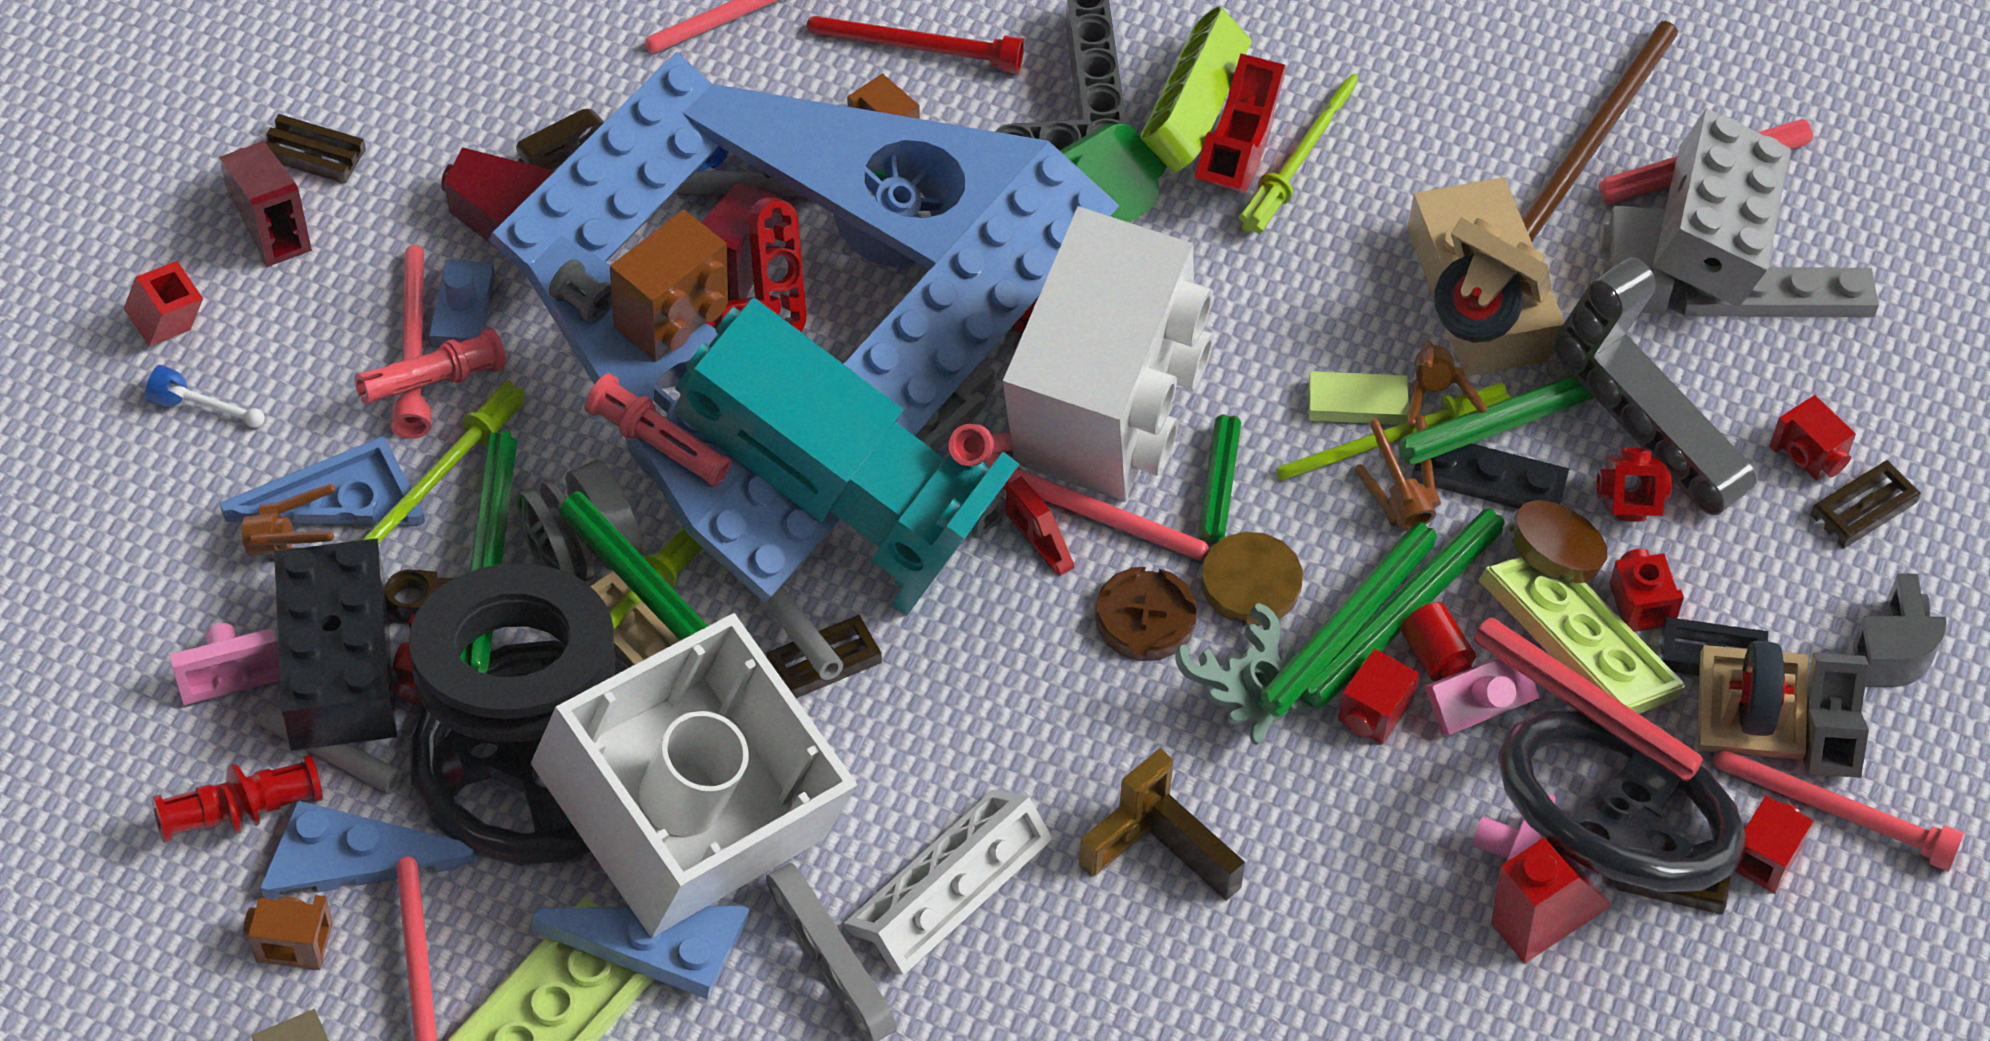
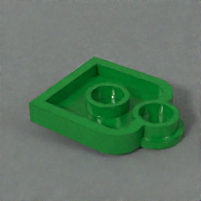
(1121, 167)

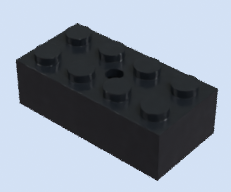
(334, 645)

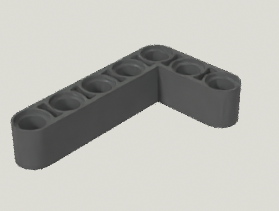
(1093, 75)
(1641, 396)

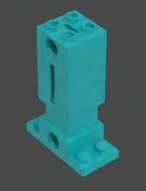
(834, 445)

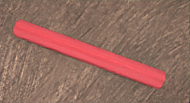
(1660, 174)
(1588, 699)

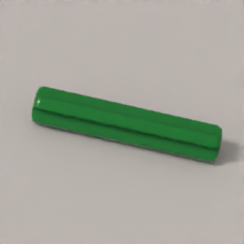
(1219, 479)

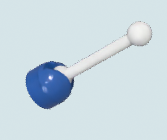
(169, 387)

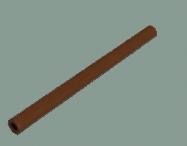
(1598, 128)

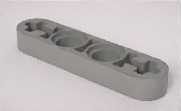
(831, 953)

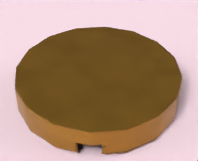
(1250, 571)

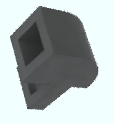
(1905, 642)
(1834, 717)

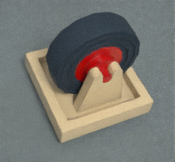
(1484, 289)
(1753, 701)

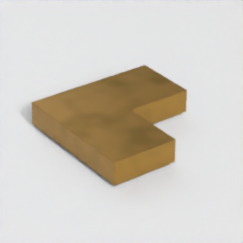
(1132, 818)

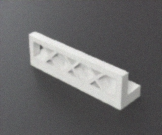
(951, 879)

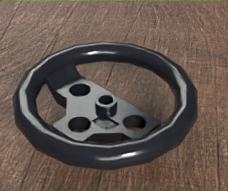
(445, 766)
(1623, 824)

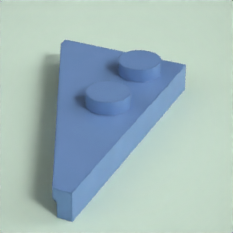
(365, 483)
(341, 848)
(681, 956)

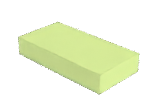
(1358, 397)

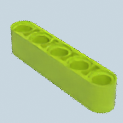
(1195, 89)

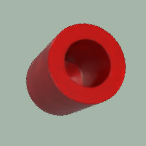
(1437, 641)

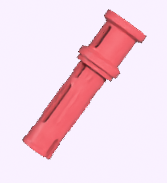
(450, 362)
(635, 422)

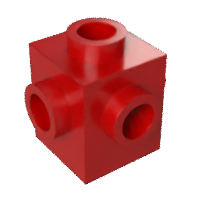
(1648, 493)

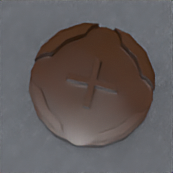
(1558, 541)
(1145, 613)

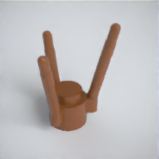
(1436, 373)
(1409, 499)
(270, 532)

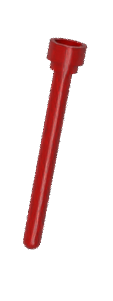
(1002, 53)

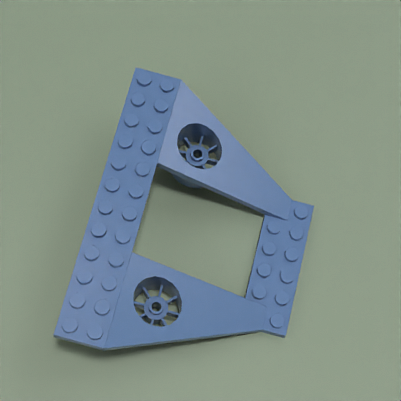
(988, 249)

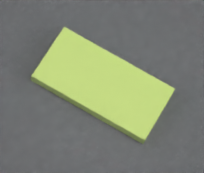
(1583, 634)
(556, 997)

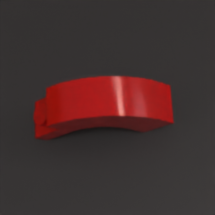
(1237, 146)

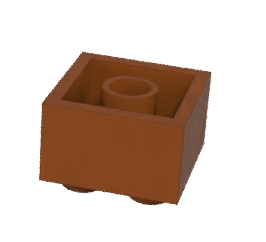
(669, 285)

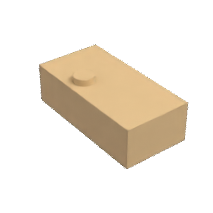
(1430, 228)

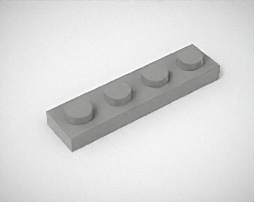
(1794, 294)

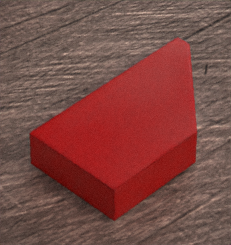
(1037, 525)

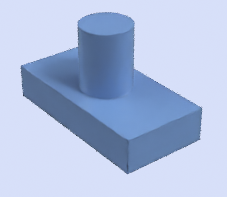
(462, 301)

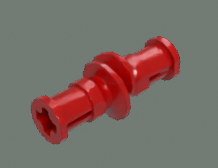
(237, 798)

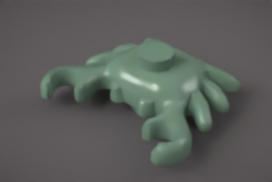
(1244, 679)

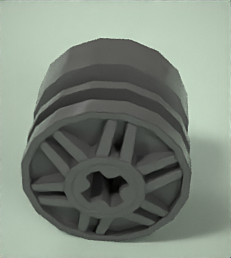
(550, 535)

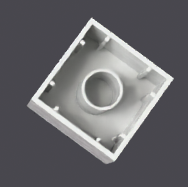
(1106, 355)
(692, 773)

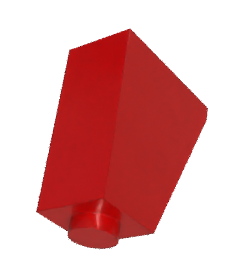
(1543, 899)

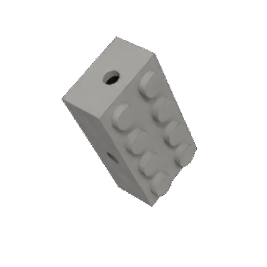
(1722, 208)

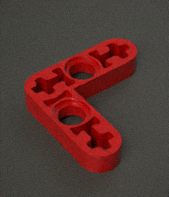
(784, 231)

